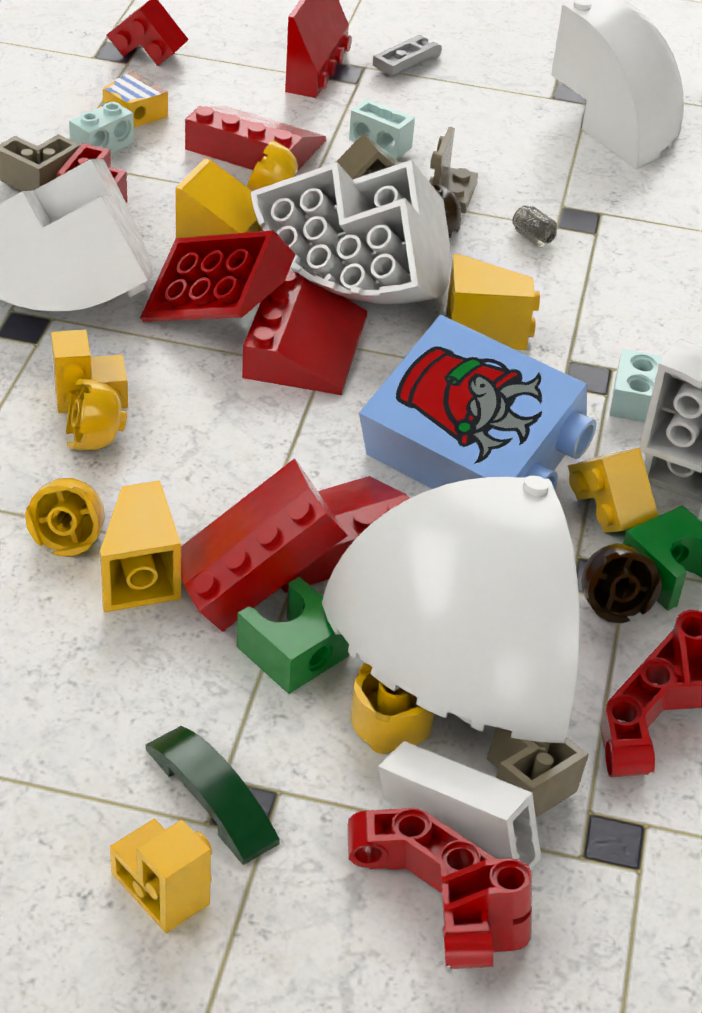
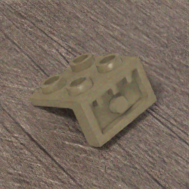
(458, 180)

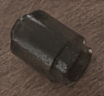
(534, 225)

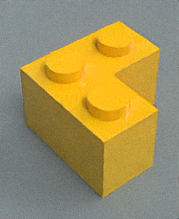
(74, 361)
(618, 486)
(165, 870)

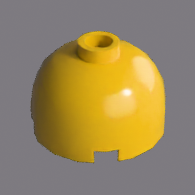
(276, 167)
(94, 416)
(65, 516)

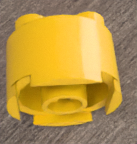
(386, 716)

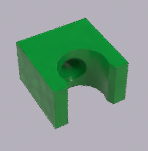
(674, 546)
(295, 649)

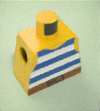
(139, 96)

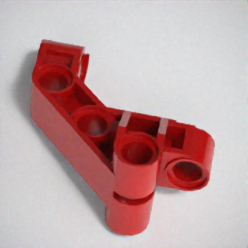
(639, 702)
(482, 896)

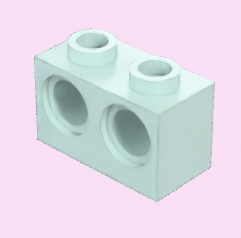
(384, 125)
(104, 127)
(634, 385)

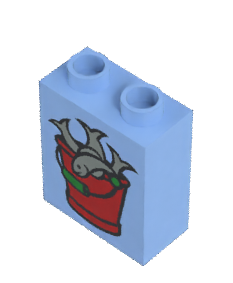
(474, 411)

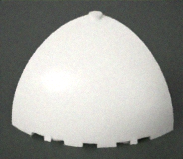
(624, 73)
(365, 235)
(71, 243)
(675, 423)
(468, 604)

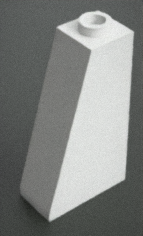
(470, 802)

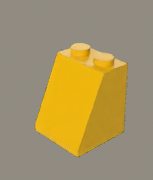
(213, 203)
(492, 301)
(140, 550)

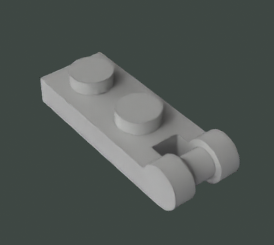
(406, 55)

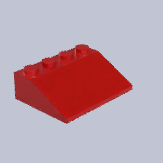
(315, 45)
(242, 136)
(218, 276)
(303, 337)
(355, 508)
(258, 545)

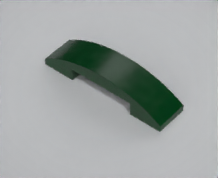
(218, 789)

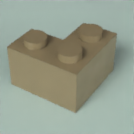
(365, 158)
(32, 166)
(542, 768)

